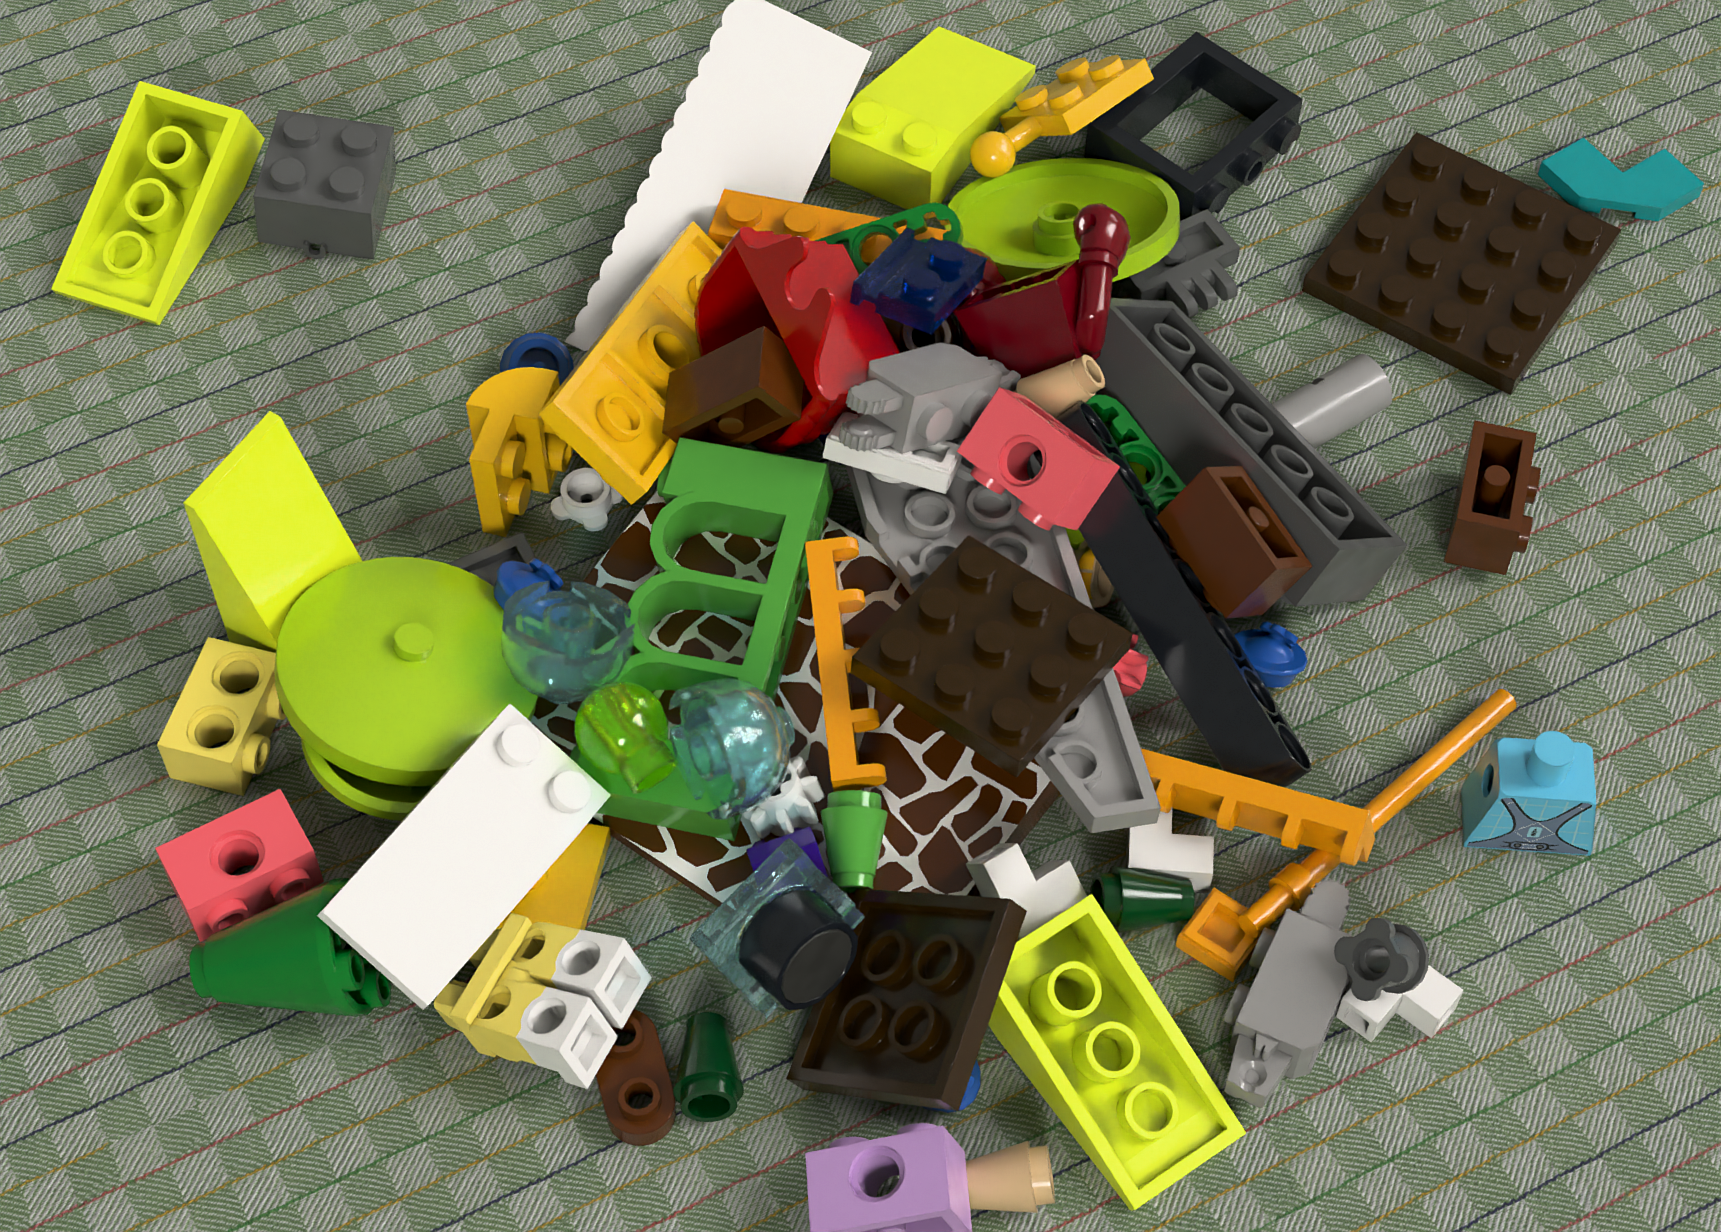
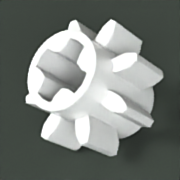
(789, 804)

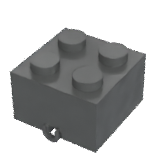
(325, 184)

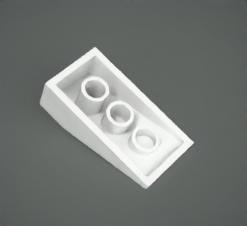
(464, 856)

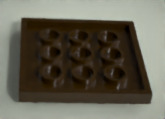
(1462, 262)

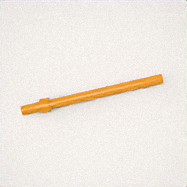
(1294, 882)

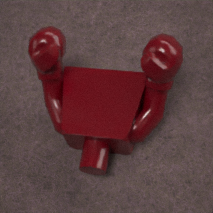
(1052, 312)

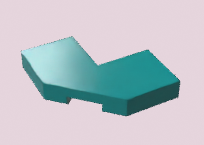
(1593, 182)

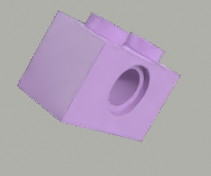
(929, 1190)

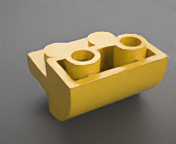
(513, 444)

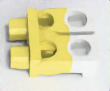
(546, 996)

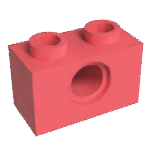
(1071, 469)
(255, 835)

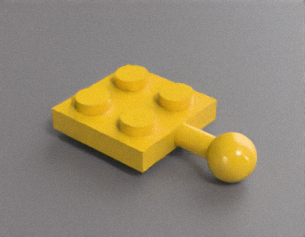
(1059, 108)

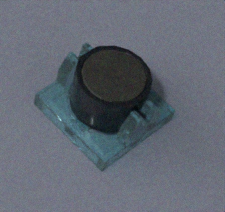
(784, 943)

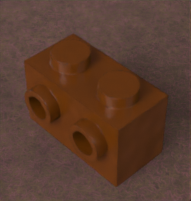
(735, 392)
(1492, 497)
(1233, 542)

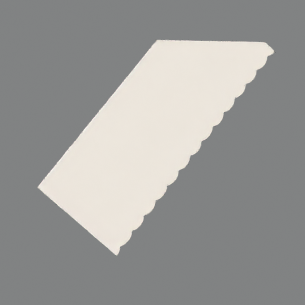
(748, 126)

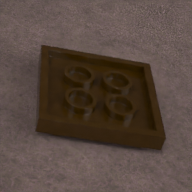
(991, 655)
(913, 999)

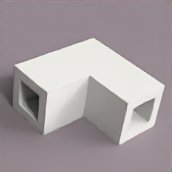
(1177, 856)
(1042, 893)
(1424, 1007)

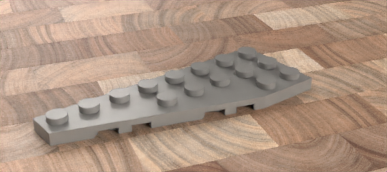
(914, 529)

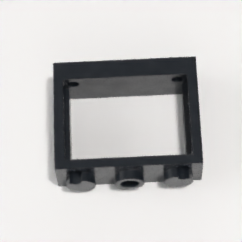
(1177, 77)

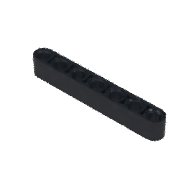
(1181, 625)

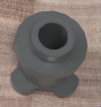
(1383, 959)

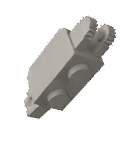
(922, 398)
(1292, 999)

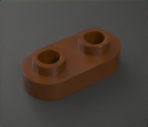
(635, 1071)

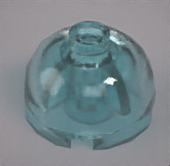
(566, 641)
(731, 744)

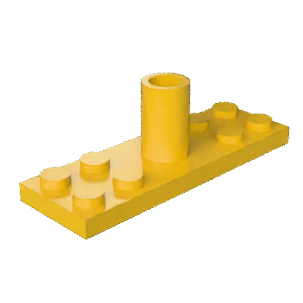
(618, 390)

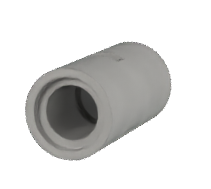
(1337, 400)

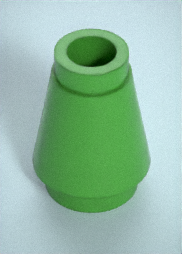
(853, 837)

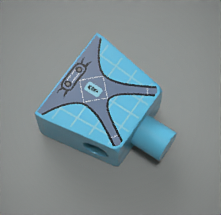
(1532, 796)

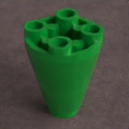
(289, 961)

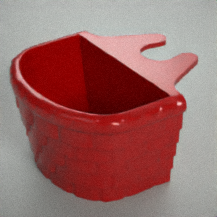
(804, 298)

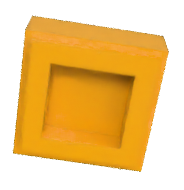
(1216, 936)

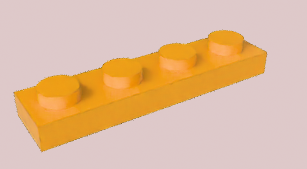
(794, 218)

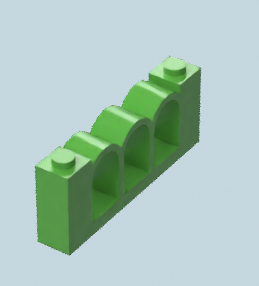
(738, 494)

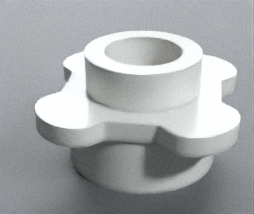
(580, 486)

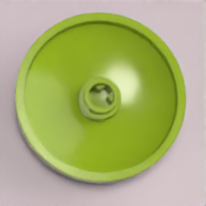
(1030, 213)
(395, 667)

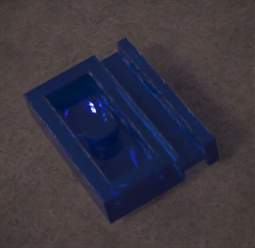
(919, 280)

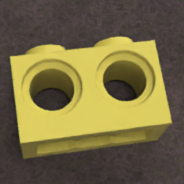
(214, 713)

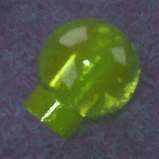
(625, 734)

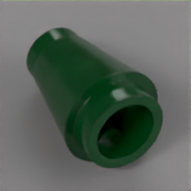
(1142, 899)
(707, 1071)

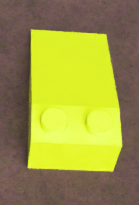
(916, 122)
(158, 202)
(265, 533)
(1109, 1055)

